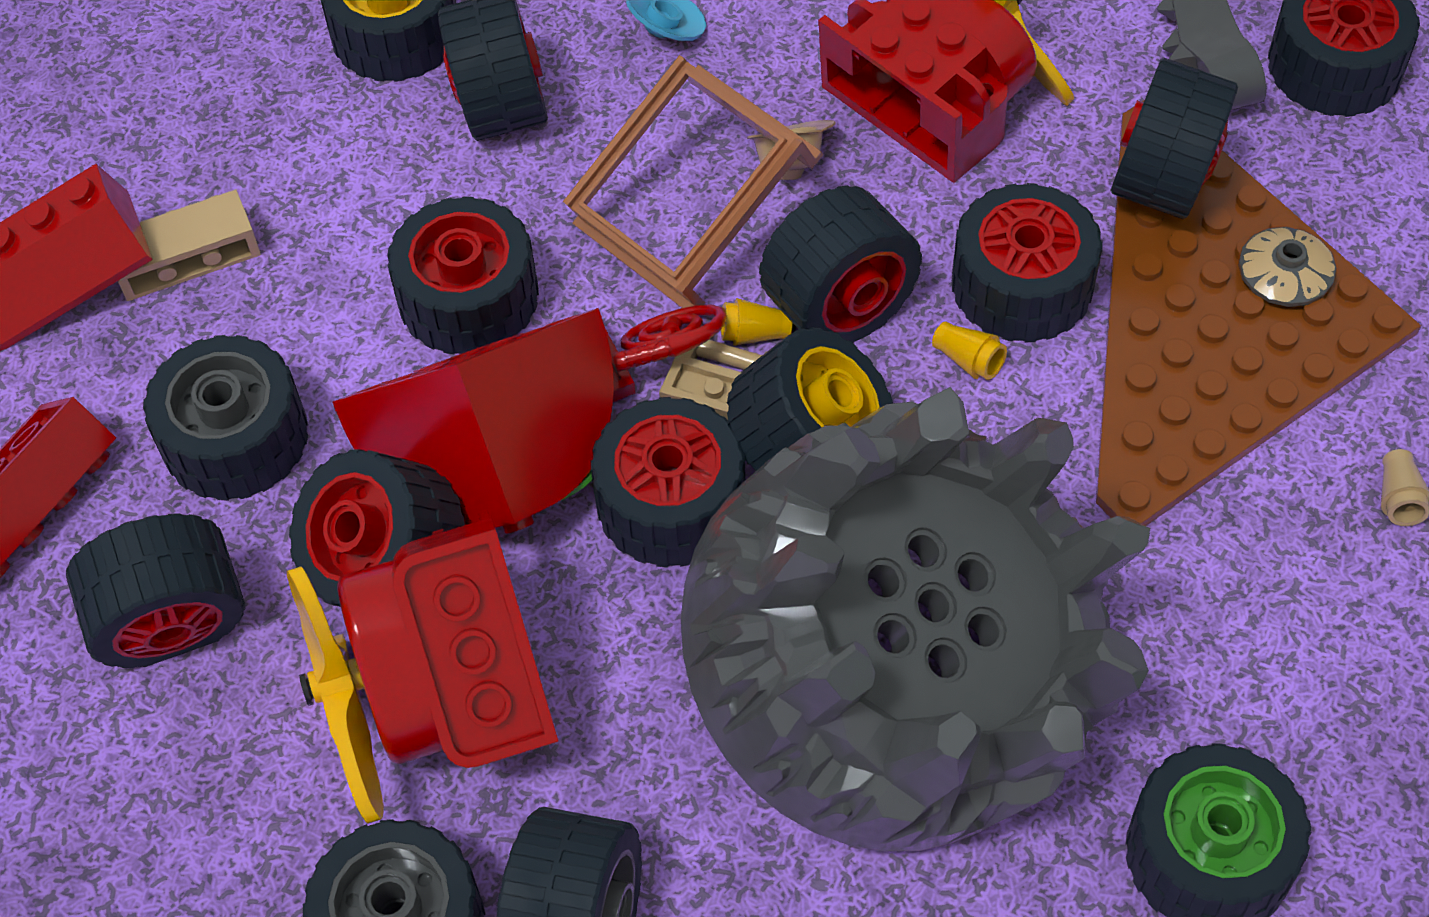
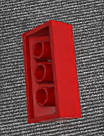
(66, 251)
(42, 467)

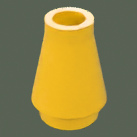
(753, 323)
(971, 349)

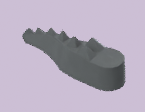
(1212, 42)

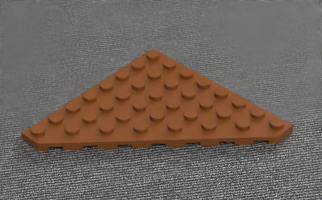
(1202, 361)

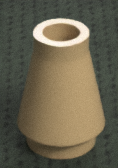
(1403, 489)

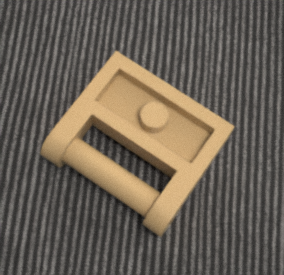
(706, 381)

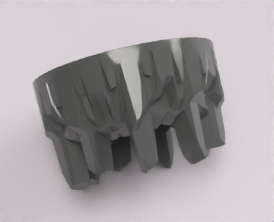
(870, 737)

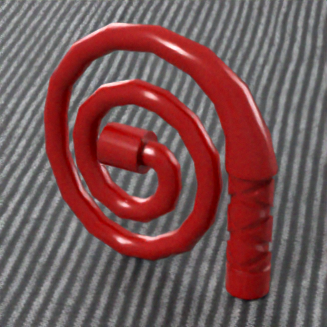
(672, 339)

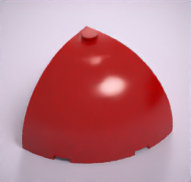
(499, 421)

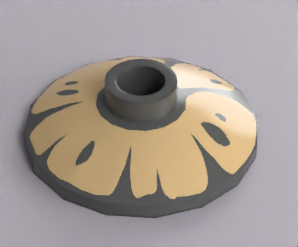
(1282, 279)

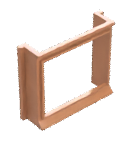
(679, 284)

